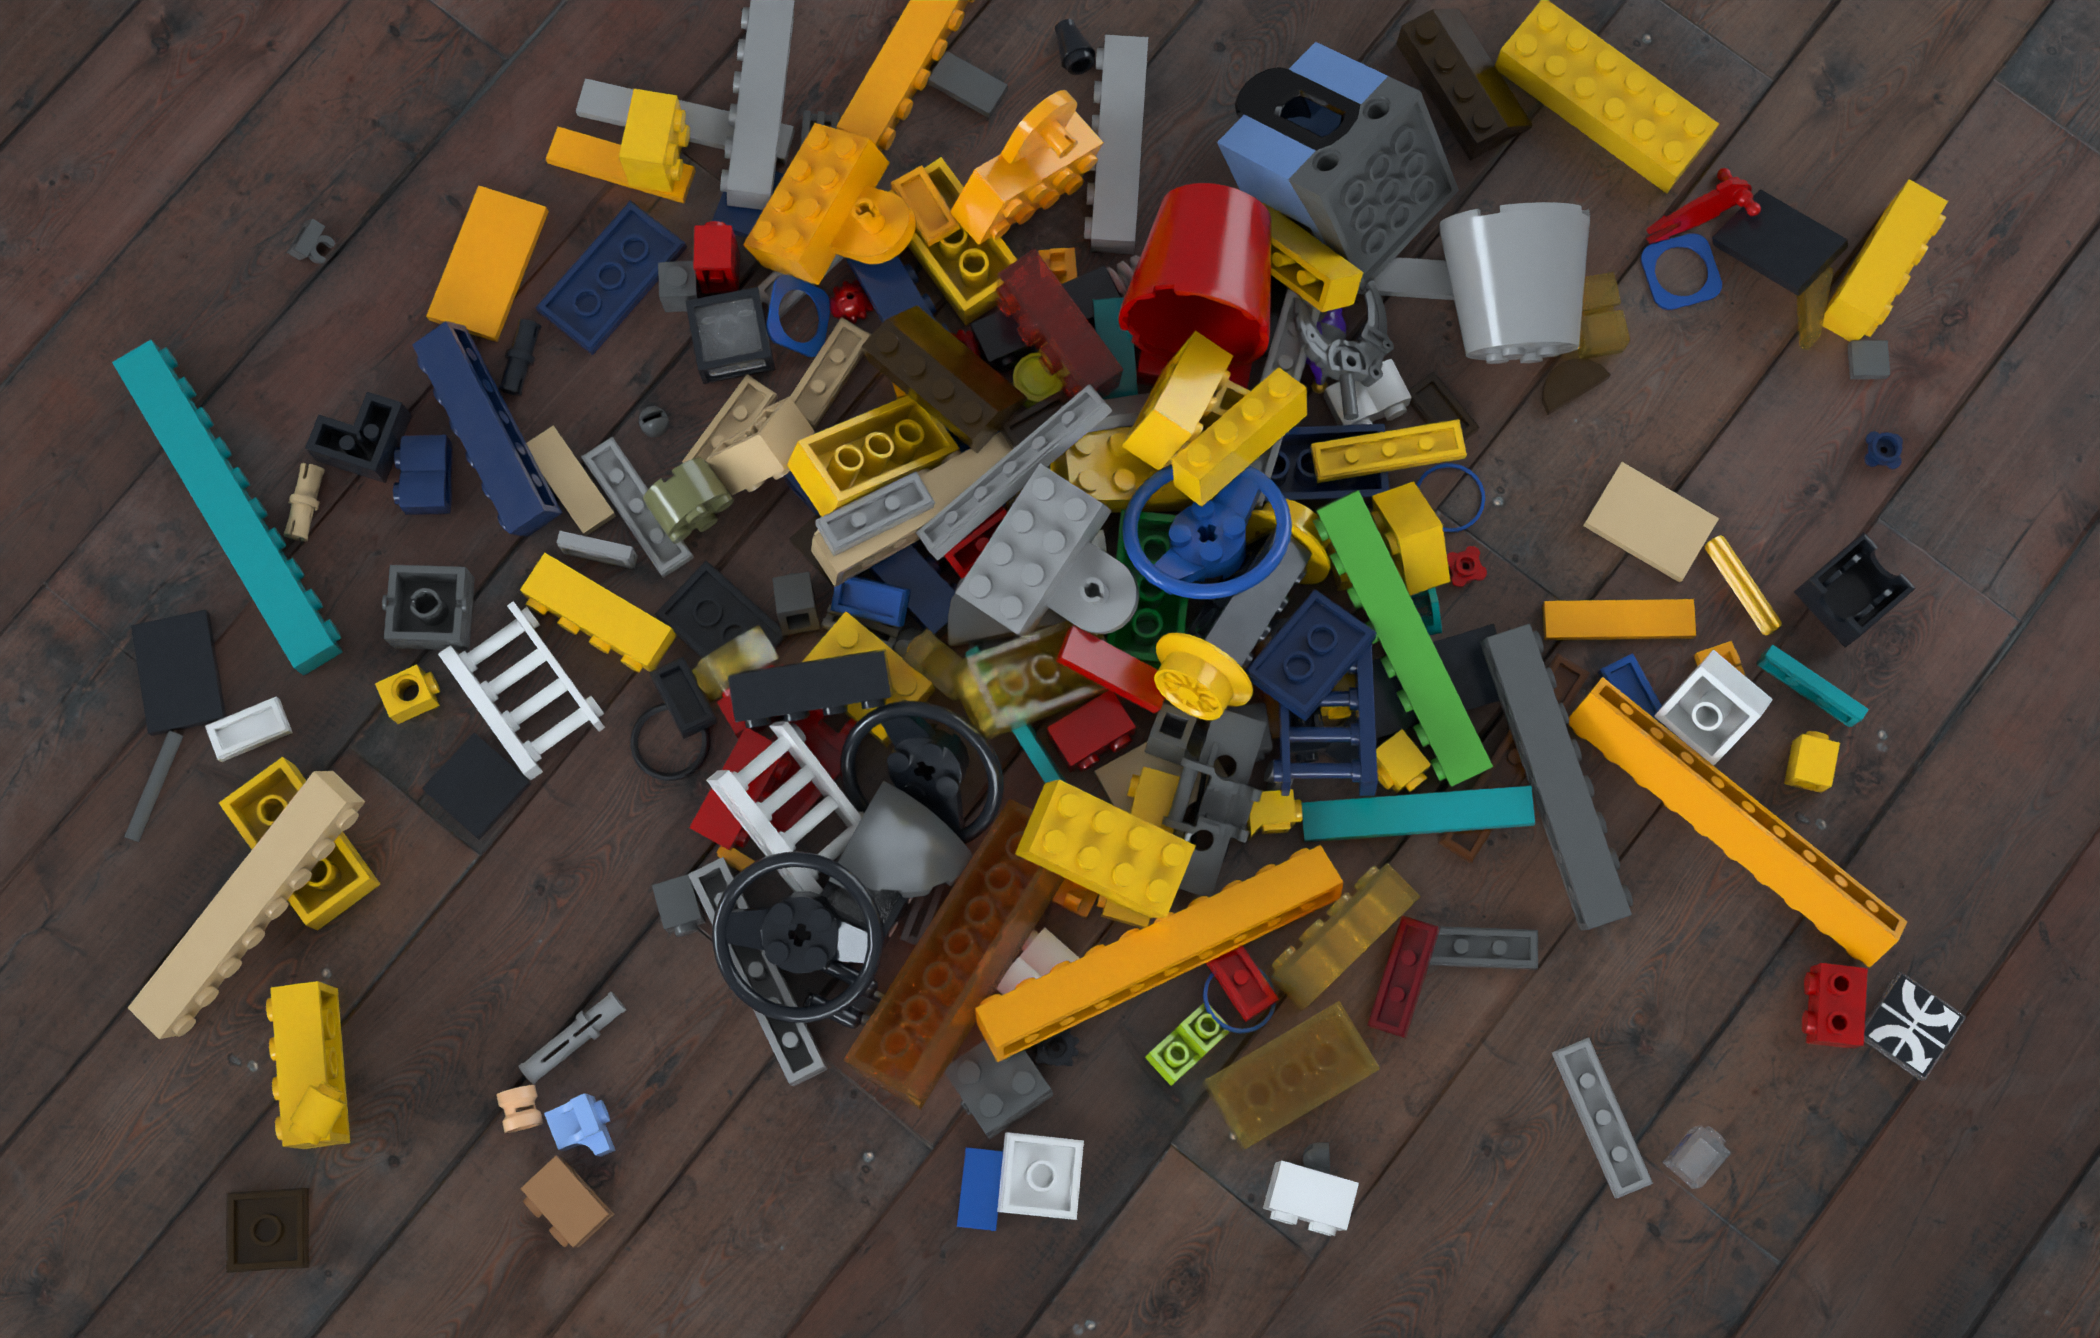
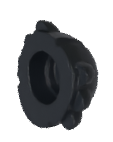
(1063, 1056)

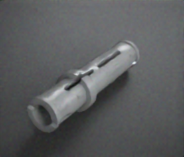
(609, 1008)

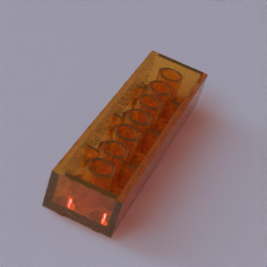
(955, 964)

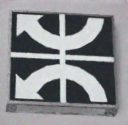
(1911, 1026)

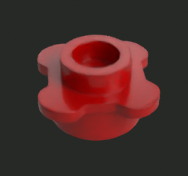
(1460, 576)

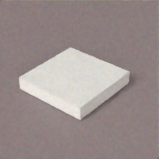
(1040, 1176)

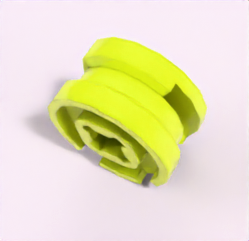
(1034, 381)

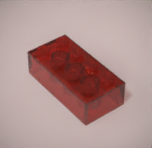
(1056, 327)

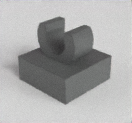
(306, 241)

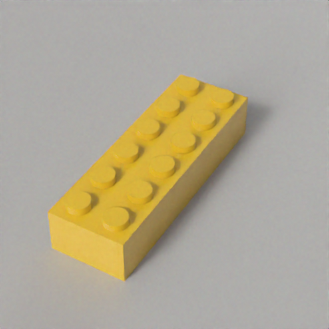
(1605, 95)

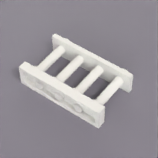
(506, 723)
(757, 816)

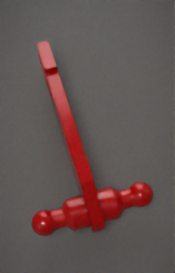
(1704, 208)

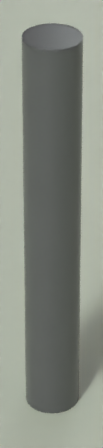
(153, 786)

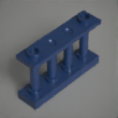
(1358, 734)

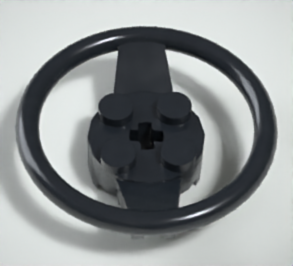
(927, 762)
(774, 928)

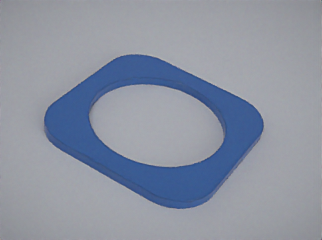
(1667, 300)
(774, 329)

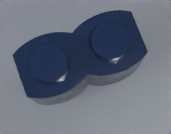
(424, 474)

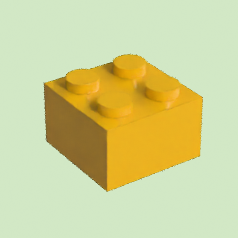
(654, 140)
(1412, 537)

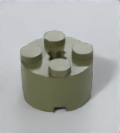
(688, 499)

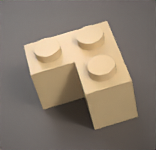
(761, 449)

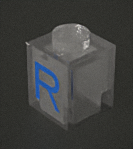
(1697, 1156)

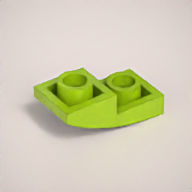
(1187, 1044)

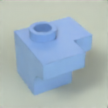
(581, 1123)

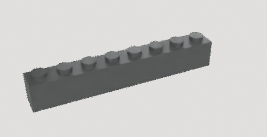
(1556, 777)

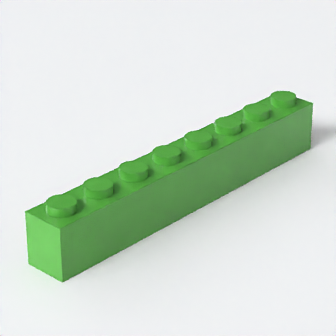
(1403, 638)

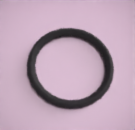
(657, 774)

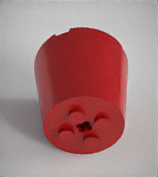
(1204, 274)

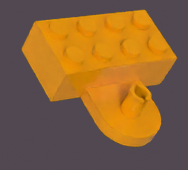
(1035, 167)
(831, 208)

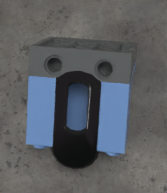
(1340, 155)

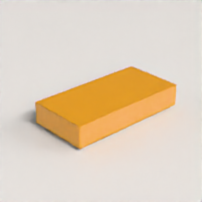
(930, 210)

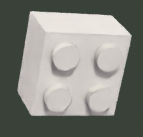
(1713, 707)
(1311, 1197)

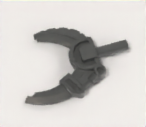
(1348, 359)

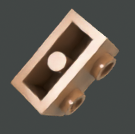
(566, 1202)

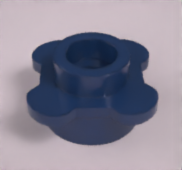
(1893, 445)

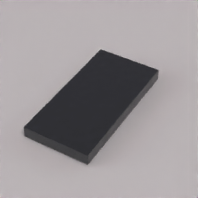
(1465, 667)

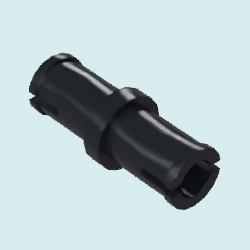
(519, 357)

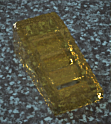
(1811, 309)

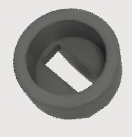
(654, 427)
(1317, 1157)

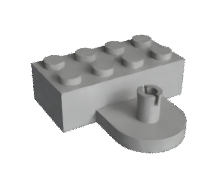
(1048, 560)

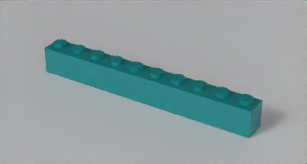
(228, 507)

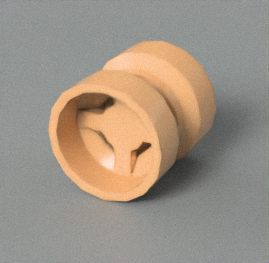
(519, 1099)

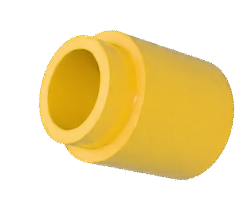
(317, 1113)

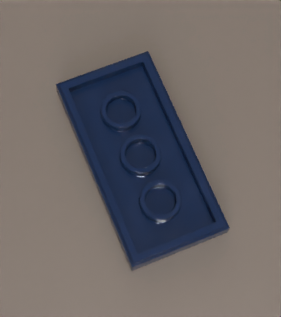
(610, 277)

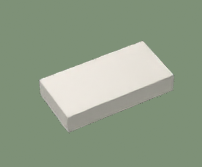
(248, 729)

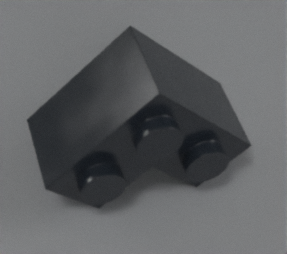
(368, 444)

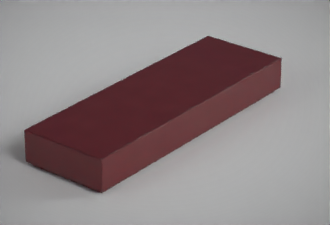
(1403, 976)

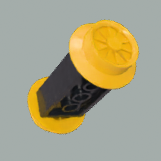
(1207, 663)

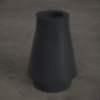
(1075, 51)

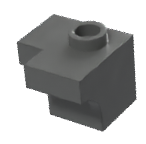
(1175, 735)

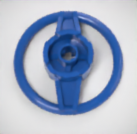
(1221, 525)

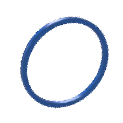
(1460, 467)
(1229, 1028)

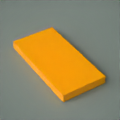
(488, 263)

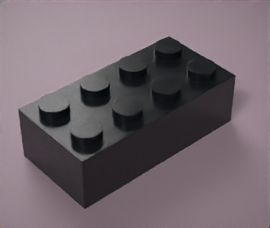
(810, 686)

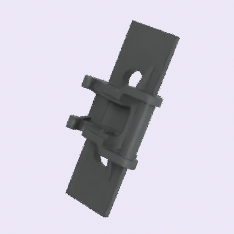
(1225, 799)

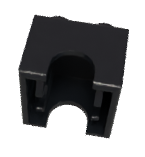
(1853, 591)

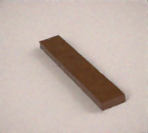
(1506, 762)

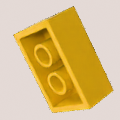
(1179, 401)
(852, 637)

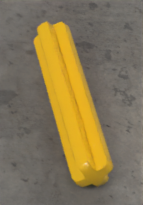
(1743, 585)

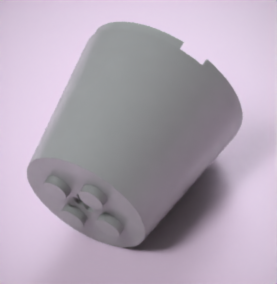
(1518, 279)

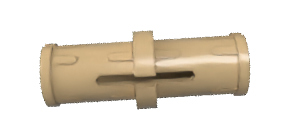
(304, 502)

